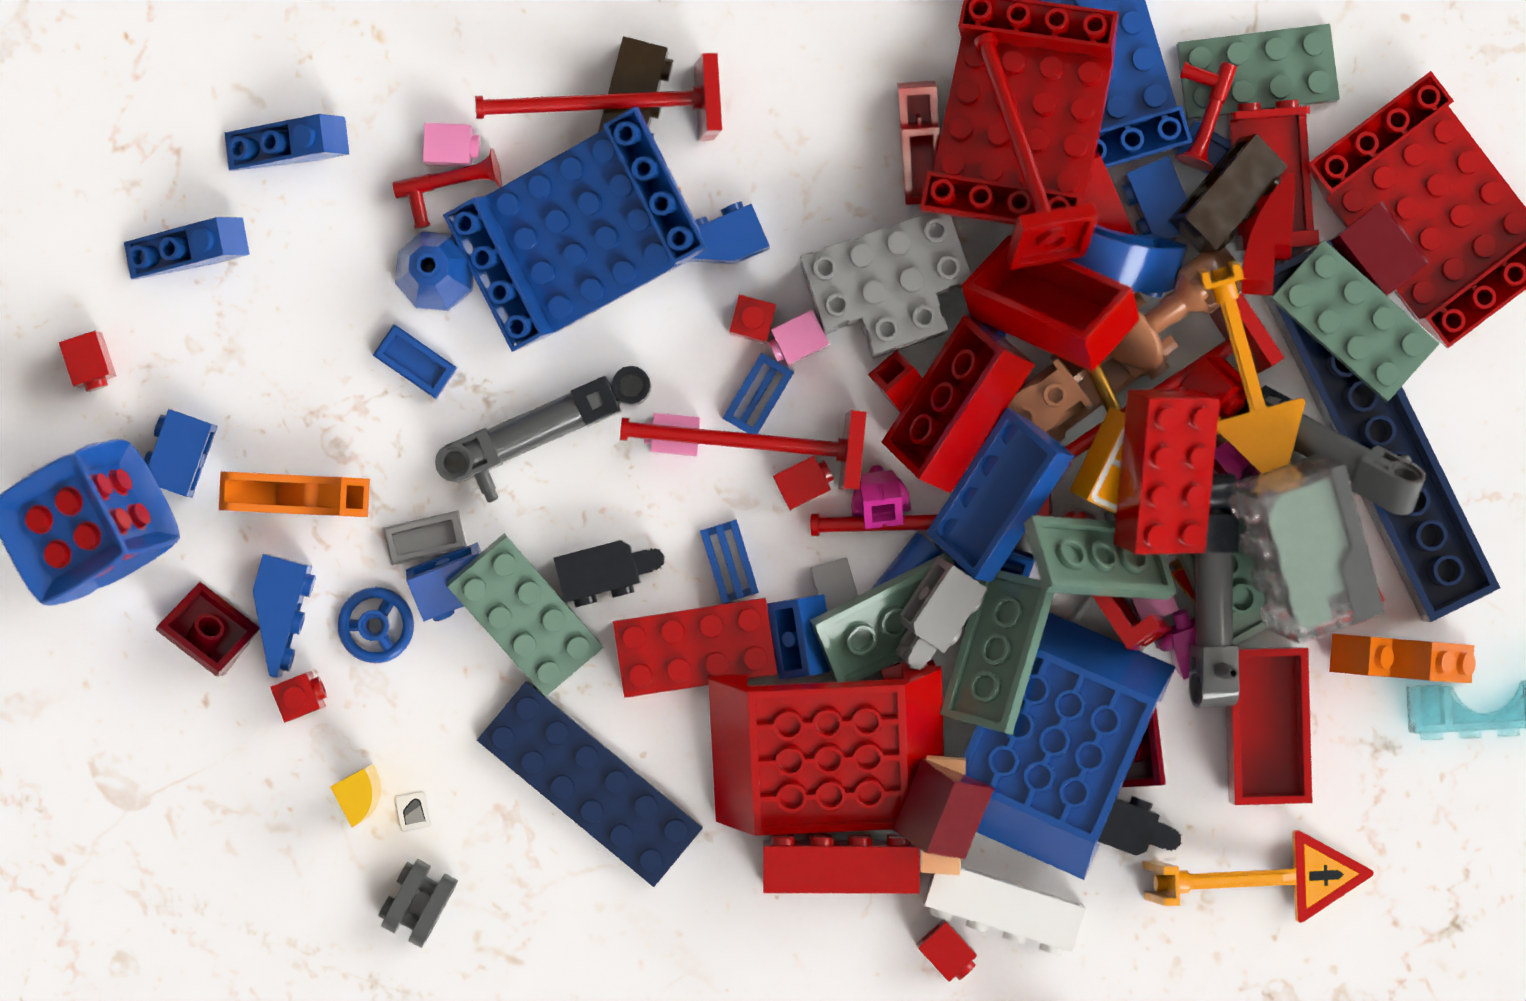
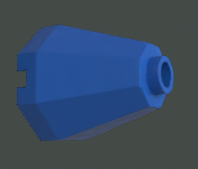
(445, 284)

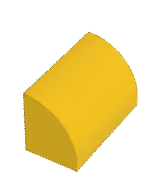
(358, 794)

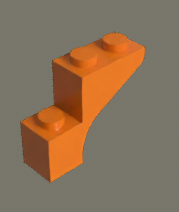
(294, 494)
(1402, 658)

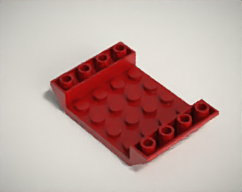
(1060, 80)
(1445, 199)
(821, 751)

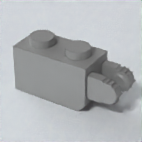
(937, 612)

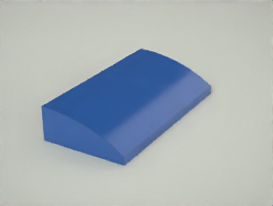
(998, 494)

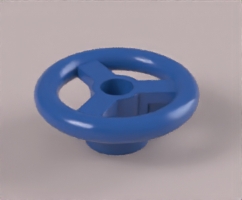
(390, 649)

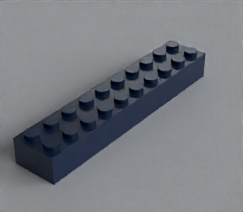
(1435, 542)

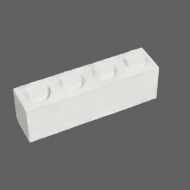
(1007, 907)

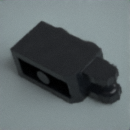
(604, 569)
(1134, 827)

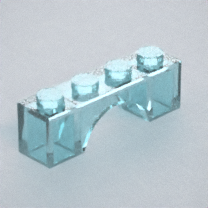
(1439, 710)

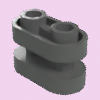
(396, 910)

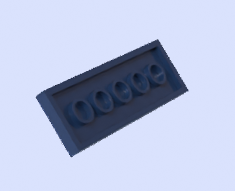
(589, 784)

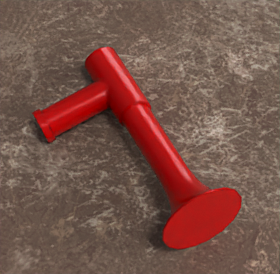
(1220, 82)
(414, 187)

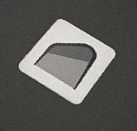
(413, 811)

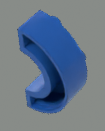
(1139, 261)

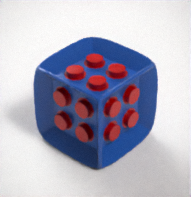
(85, 521)

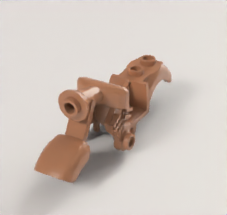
(1065, 391)

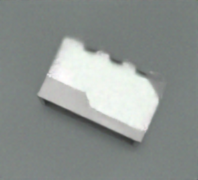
(1307, 548)

